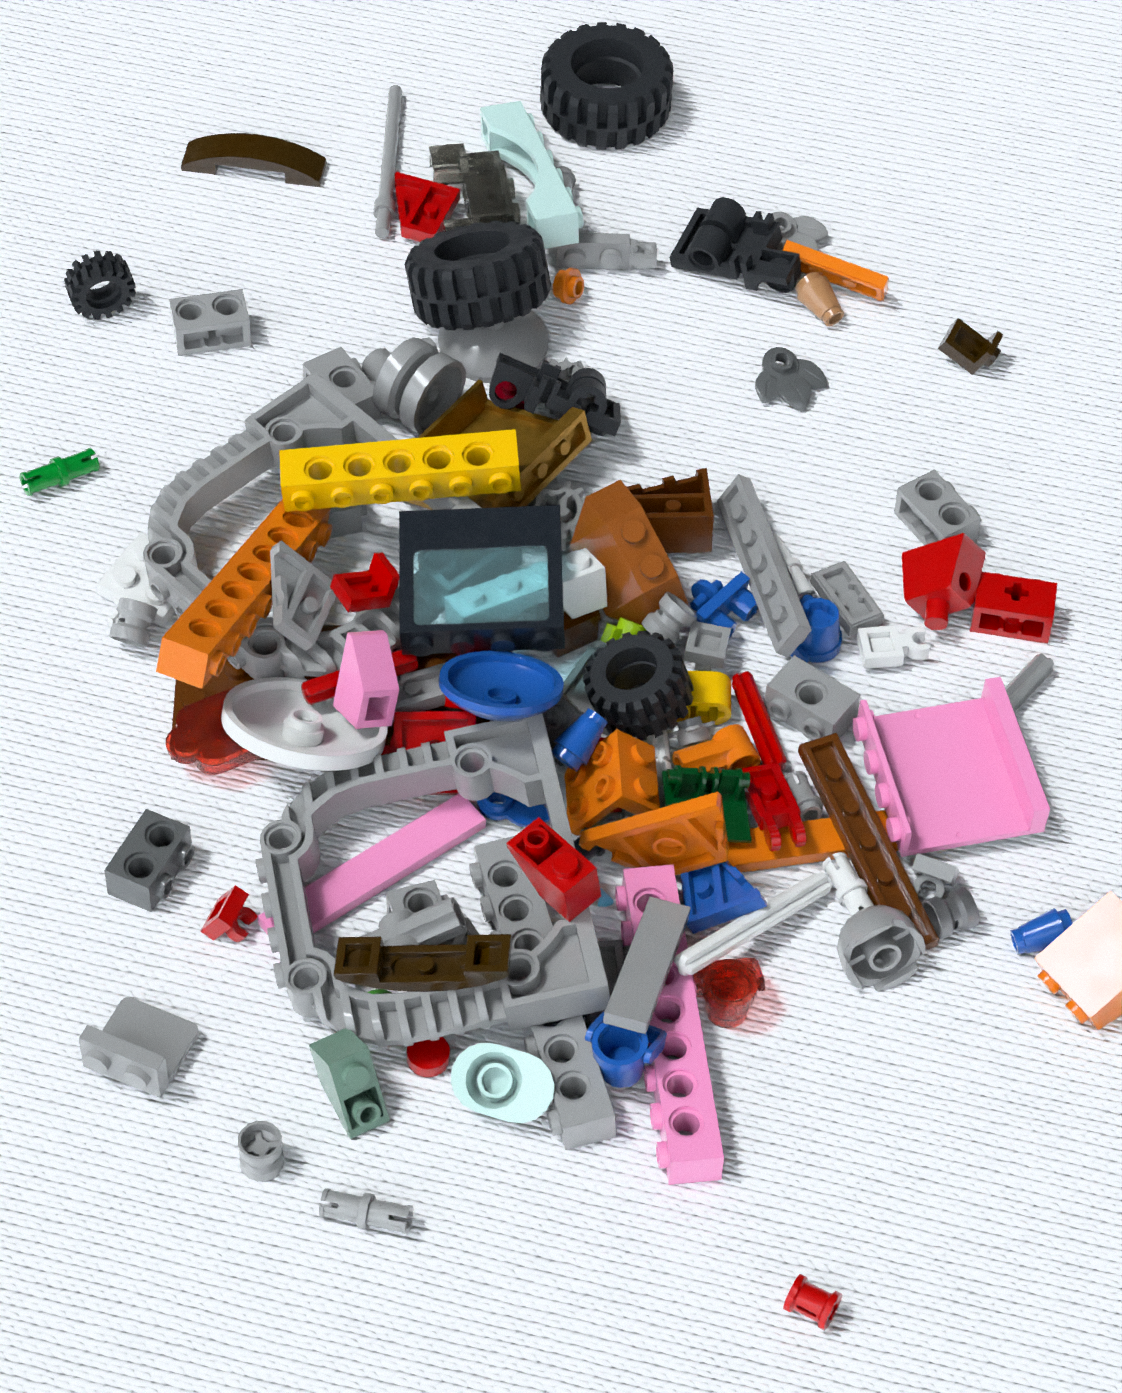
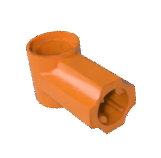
(727, 750)

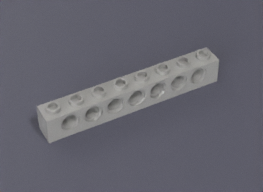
(576, 1120)

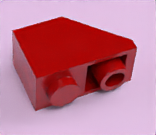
(555, 869)

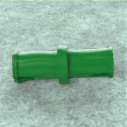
(59, 471)

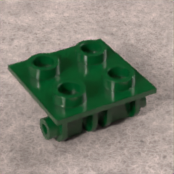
(689, 783)

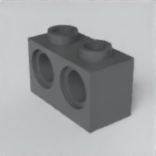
(143, 857)

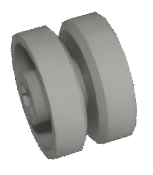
(418, 384)

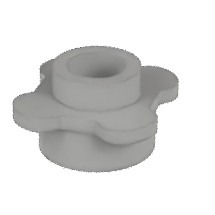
(691, 731)

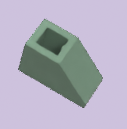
(350, 1081)

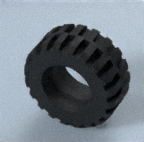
(606, 57)
(478, 275)

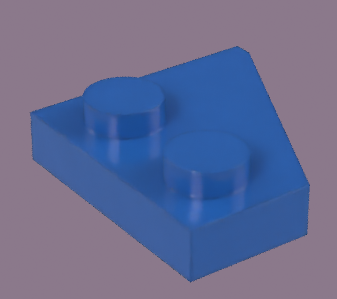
(718, 896)

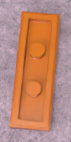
(840, 271)

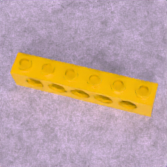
(399, 470)

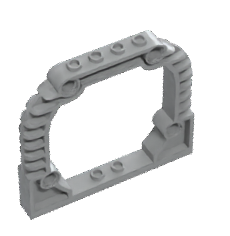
(301, 417)
(484, 758)

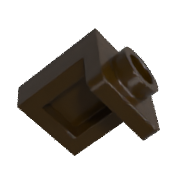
(969, 347)

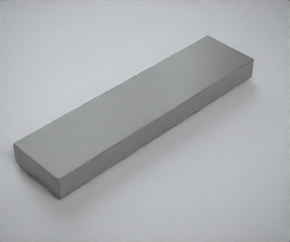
(647, 965)

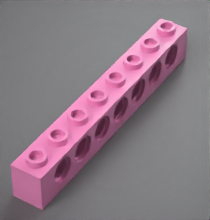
(700, 1154)

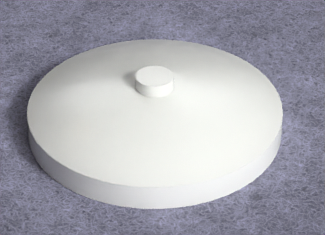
(280, 726)

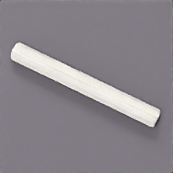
(752, 924)

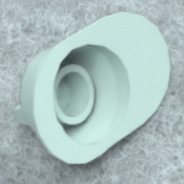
(502, 1082)

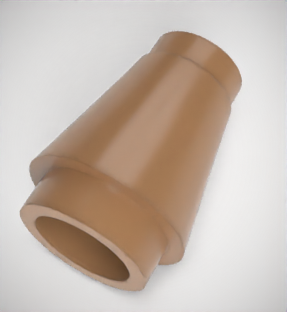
(818, 296)

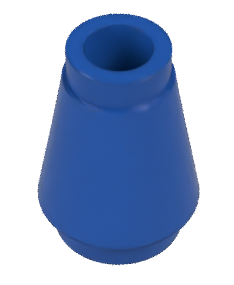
(579, 740)
(1040, 931)

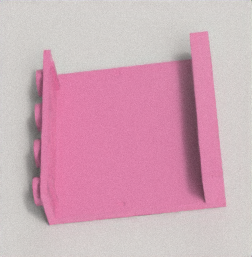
(952, 773)

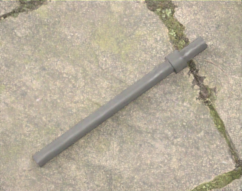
(384, 204)

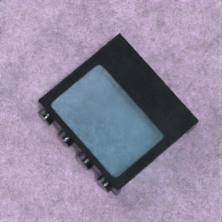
(480, 580)

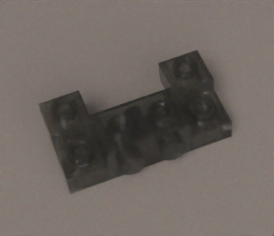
(484, 183)

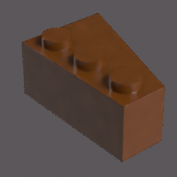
(680, 512)

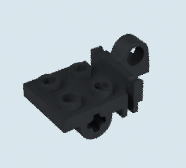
(730, 243)
(558, 395)

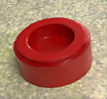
(428, 1057)

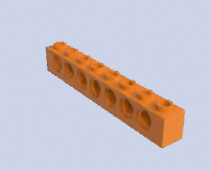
(237, 597)

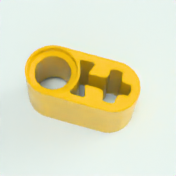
(710, 697)

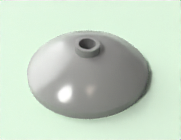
(479, 348)

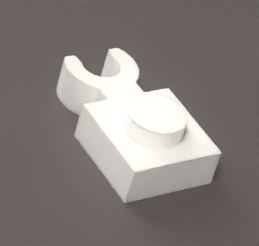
(886, 647)

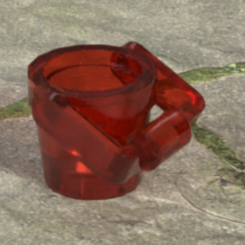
(729, 989)

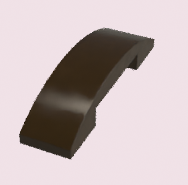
(255, 152)
(423, 967)

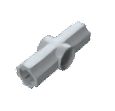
(424, 927)

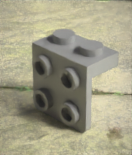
(139, 1046)

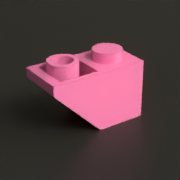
(367, 680)

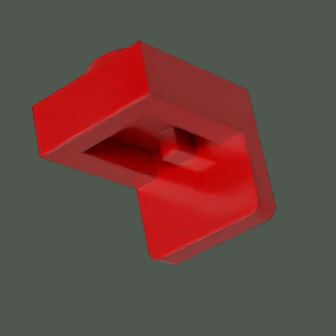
(367, 588)

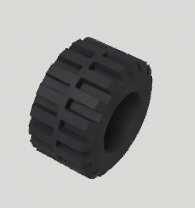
(630, 663)

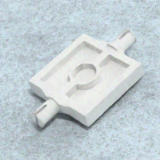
(129, 580)

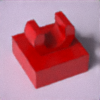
(226, 914)

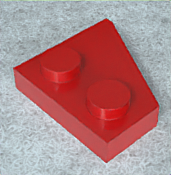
(423, 205)

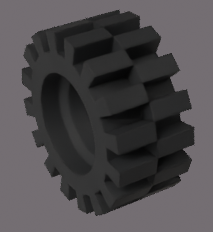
(95, 271)

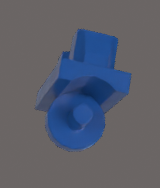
(716, 601)

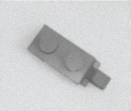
(607, 252)

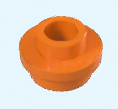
(568, 285)

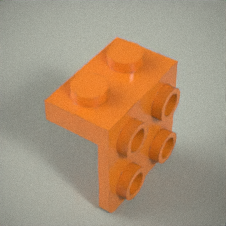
(617, 775)

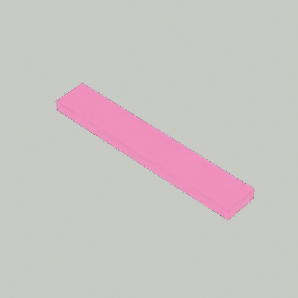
(389, 861)

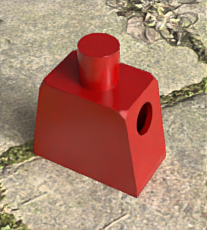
(942, 578)

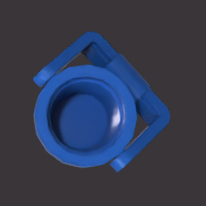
(825, 636)
(623, 1052)

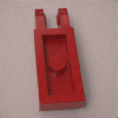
(774, 805)

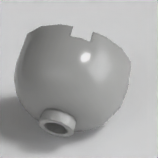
(879, 947)

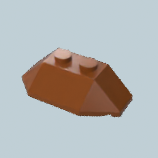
(625, 543)

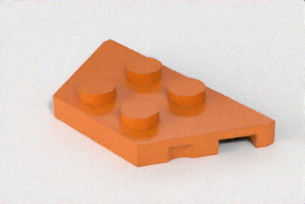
(679, 835)

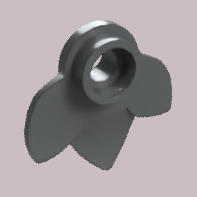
(789, 382)

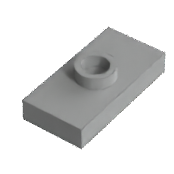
(849, 595)

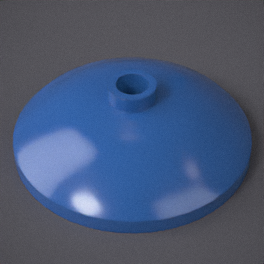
(501, 685)

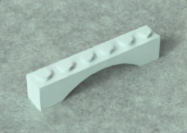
(551, 204)

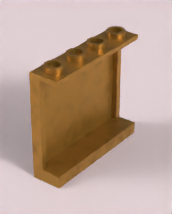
(542, 442)

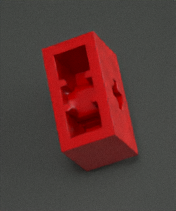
(1014, 607)

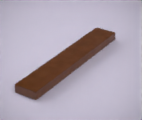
(862, 831)

